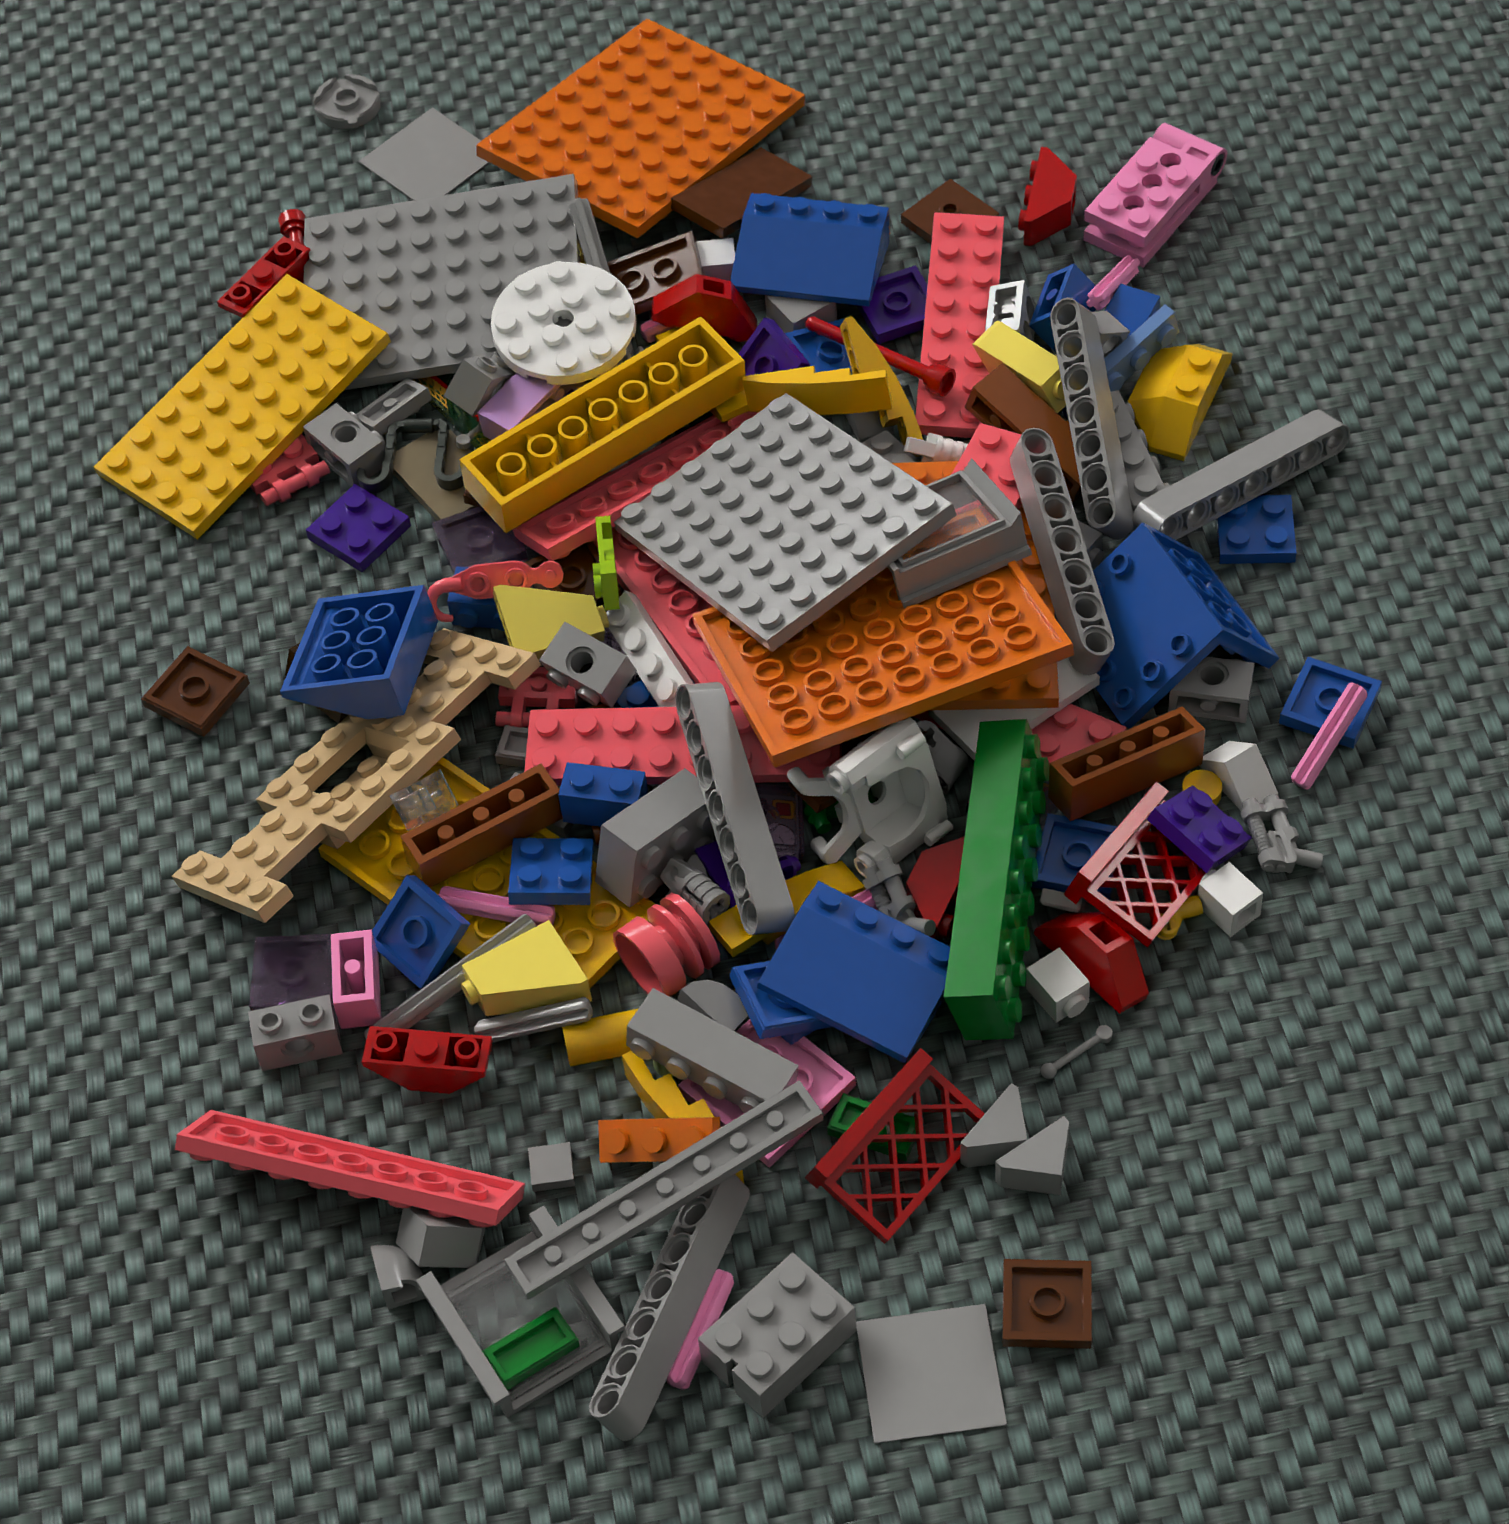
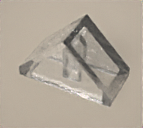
(424, 800)

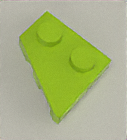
(605, 571)

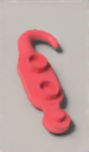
(481, 578)

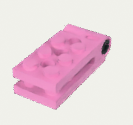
(1153, 193)

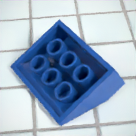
(810, 249)
(363, 652)
(859, 971)

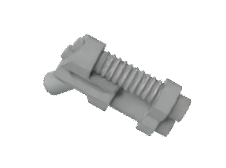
(1278, 847)
(902, 906)

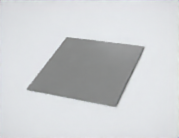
(426, 157)
(930, 1373)

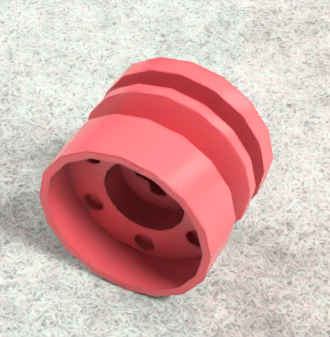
(666, 946)

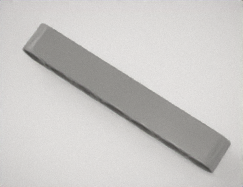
(1079, 363)
(1243, 475)
(1061, 550)
(734, 808)
(667, 1309)

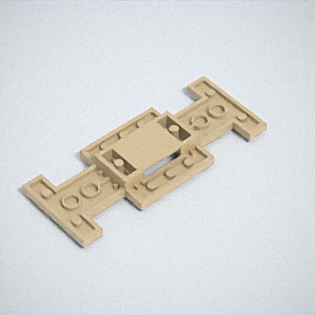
(403, 752)

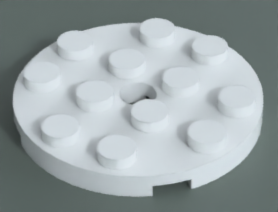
(571, 354)

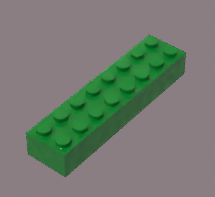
(996, 881)

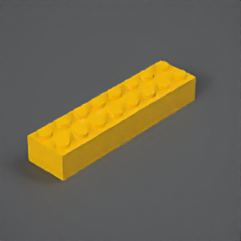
(602, 424)

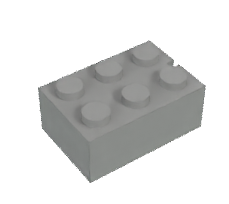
(648, 834)
(777, 1334)

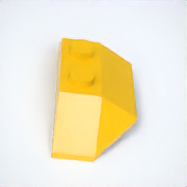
(1176, 395)

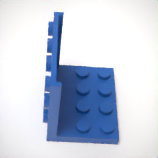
(1165, 620)

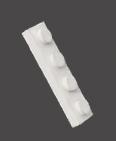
(647, 650)

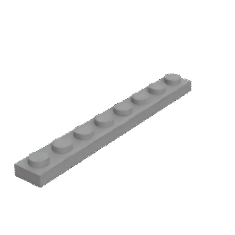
(663, 1190)

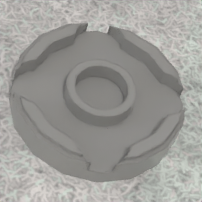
(347, 102)

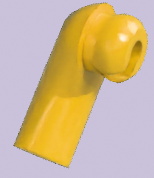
(1190, 908)

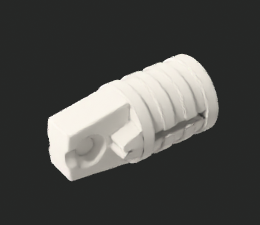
(935, 448)

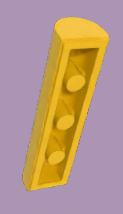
(598, 1038)

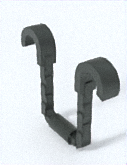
(408, 426)

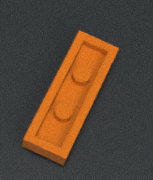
(651, 1138)

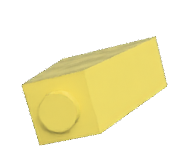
(1025, 359)
(536, 615)
(524, 974)

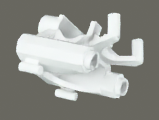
(905, 781)

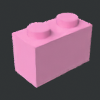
(355, 979)

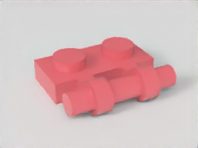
(290, 472)
(533, 692)

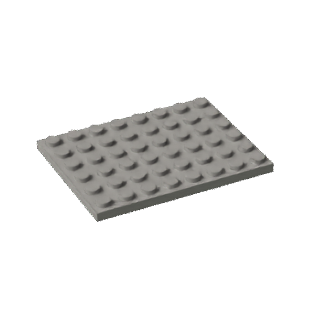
(437, 268)
(782, 520)

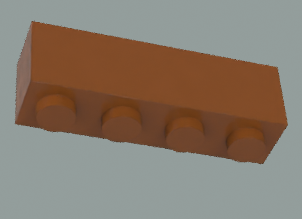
(1012, 406)
(1126, 763)
(482, 826)

